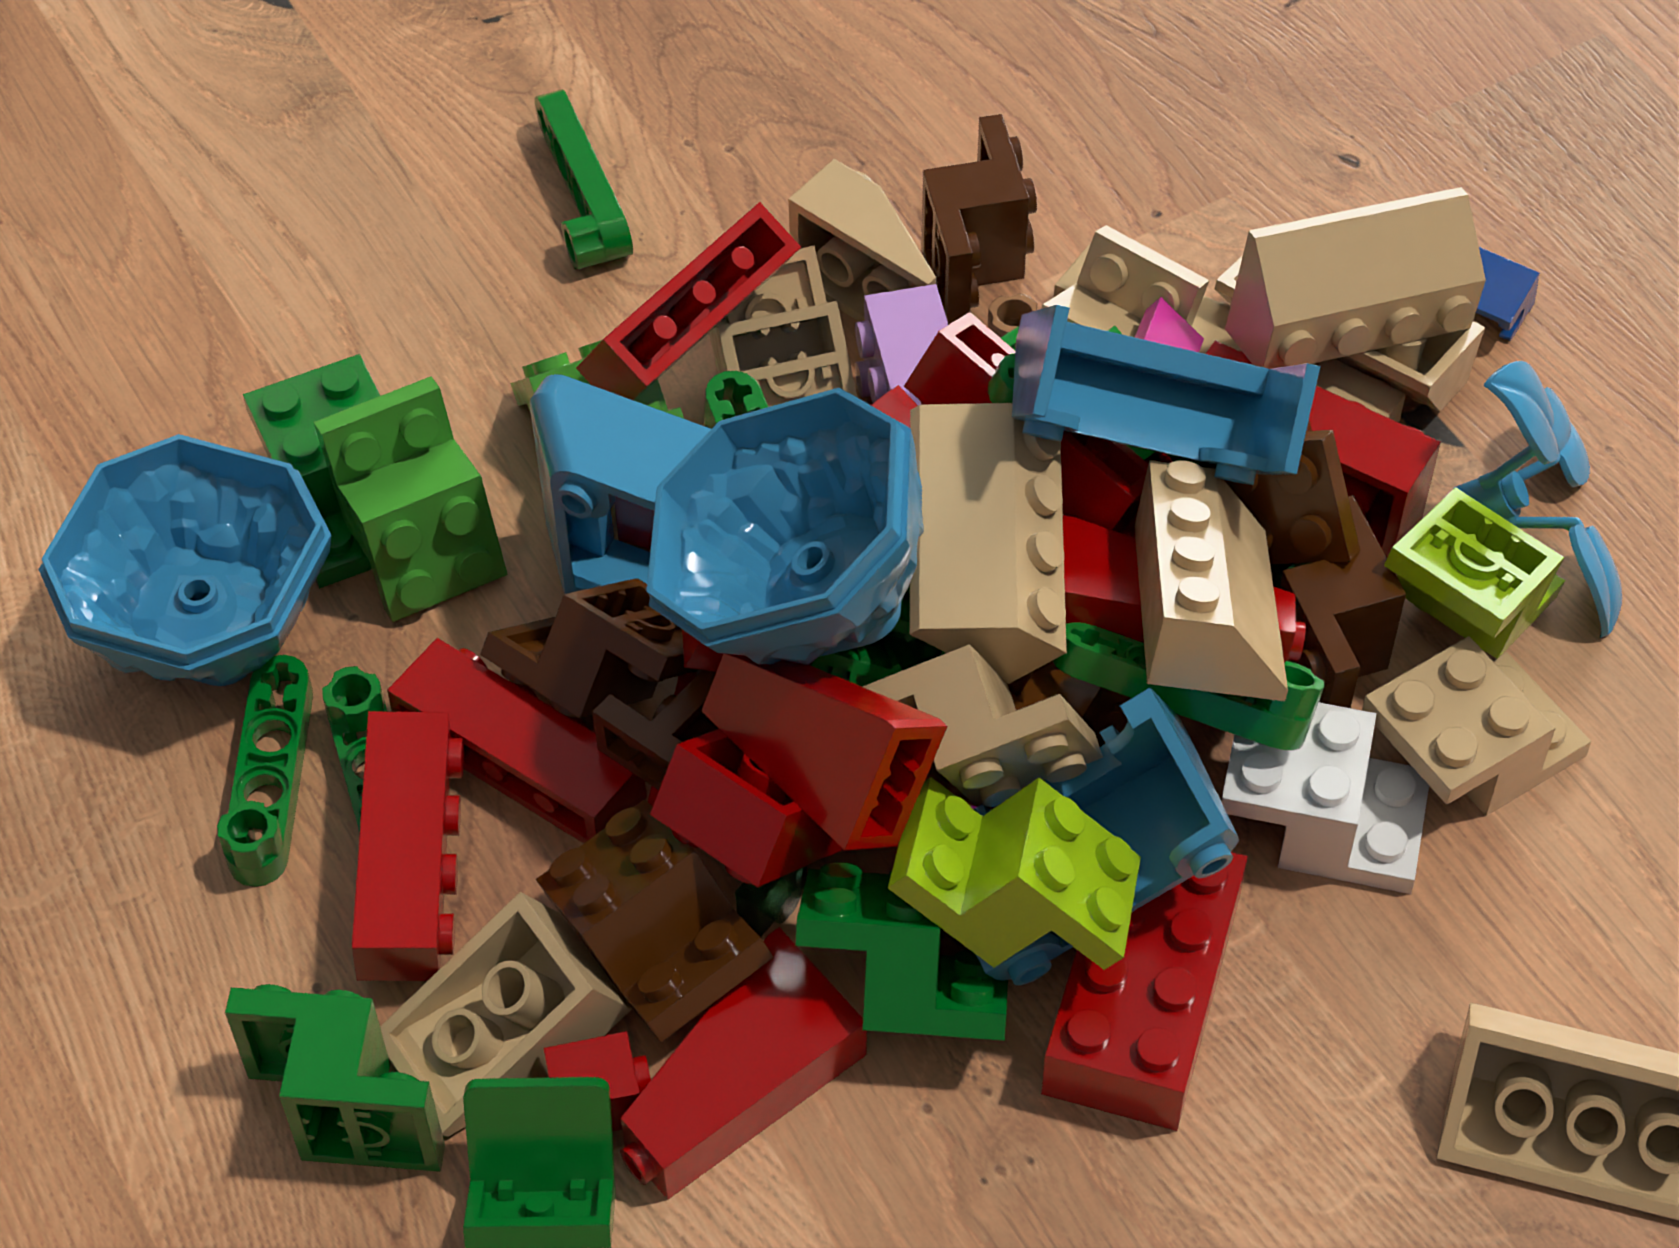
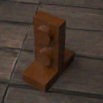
(648, 745)

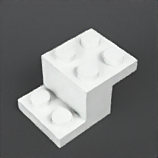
(1338, 806)

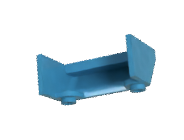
(1159, 397)
(587, 455)

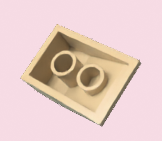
(855, 237)
(498, 1006)

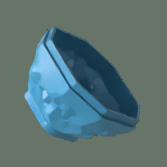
(789, 530)
(186, 560)

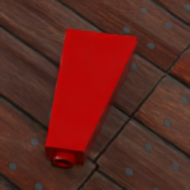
(1106, 592)
(828, 745)
(741, 1069)

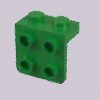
(539, 1163)

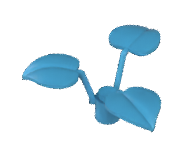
(1551, 440)

